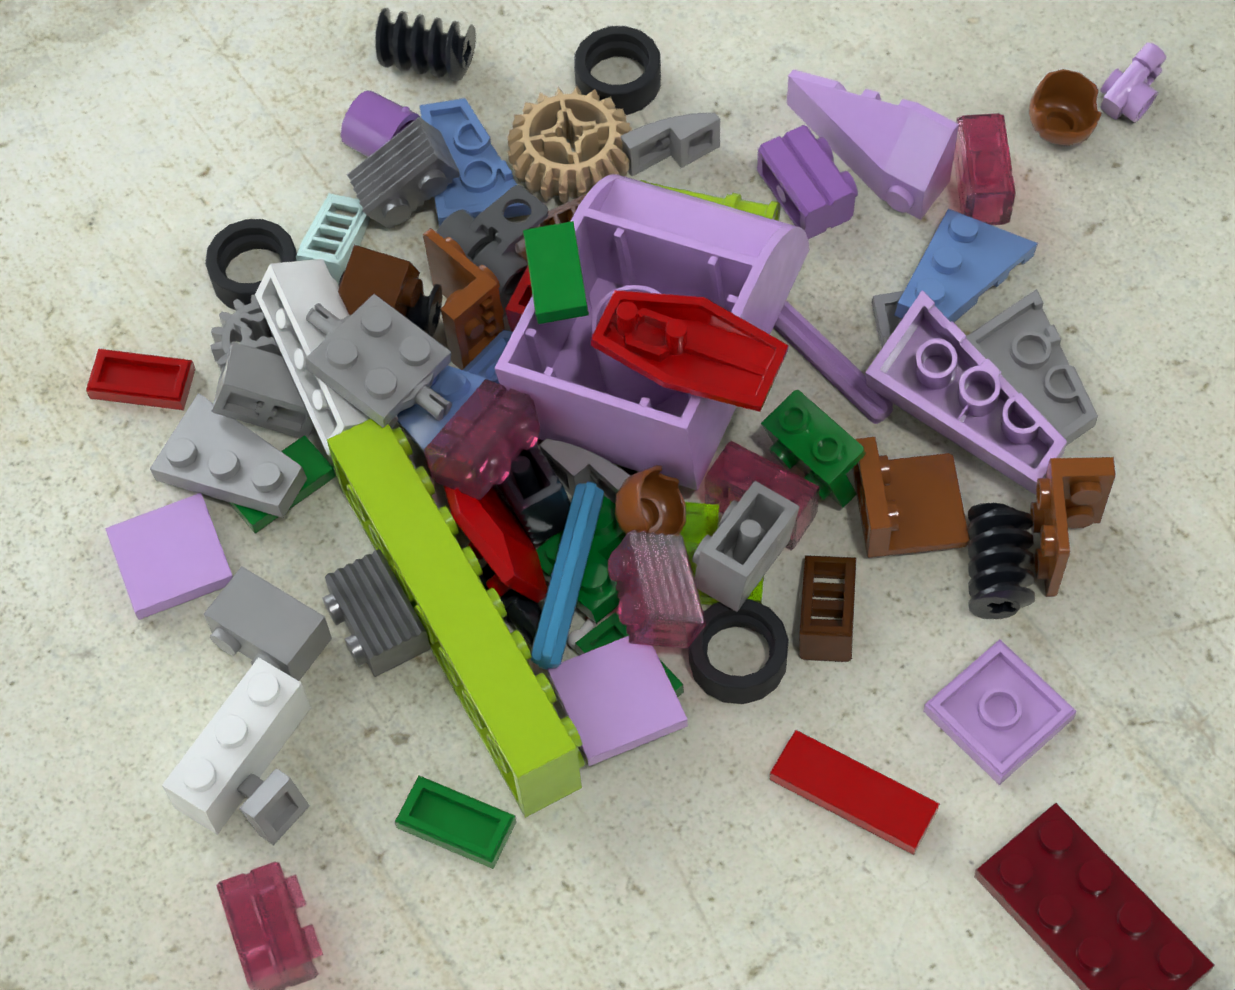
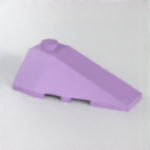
(893, 148)

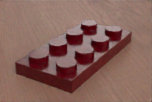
(1089, 911)

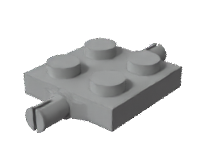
(378, 361)

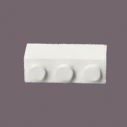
(236, 743)

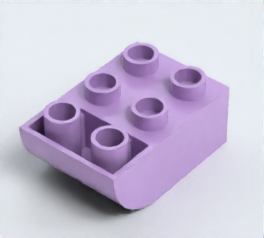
(648, 243)

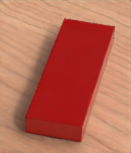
(854, 792)

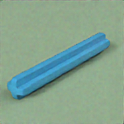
(567, 576)

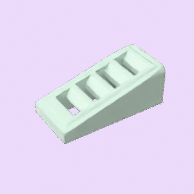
(320, 227)

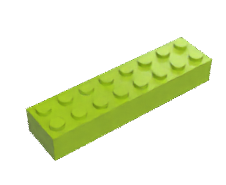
(462, 620)

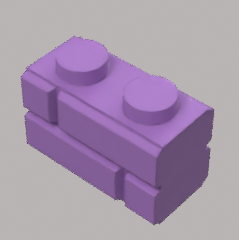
(807, 181)

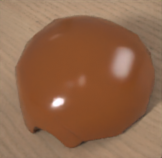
(1064, 108)
(650, 503)

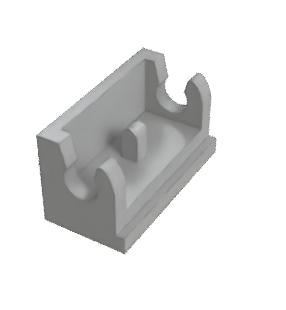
(261, 392)

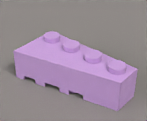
(962, 395)

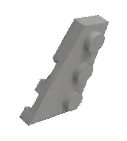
(227, 462)

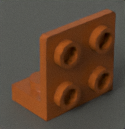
(473, 303)
(1070, 497)
(908, 503)

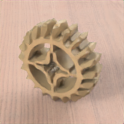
(545, 158)

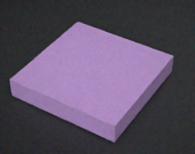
(169, 556)
(617, 698)
(999, 711)

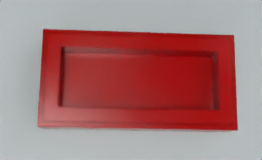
(140, 379)

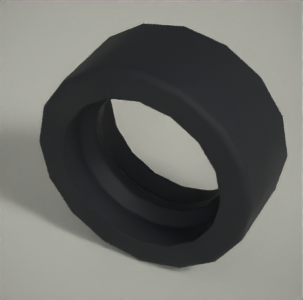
(619, 42)
(239, 238)
(751, 686)

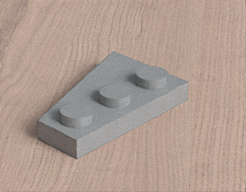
(1034, 364)

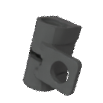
(492, 238)

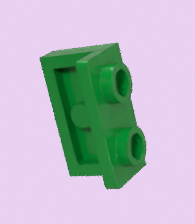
(815, 444)

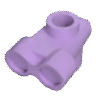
(1131, 91)

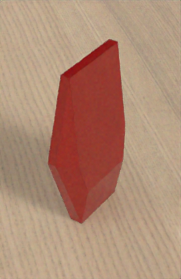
(690, 346)
(500, 541)

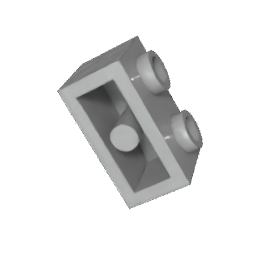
(744, 545)

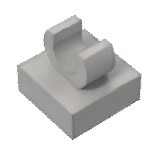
(272, 804)

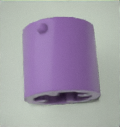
(373, 122)

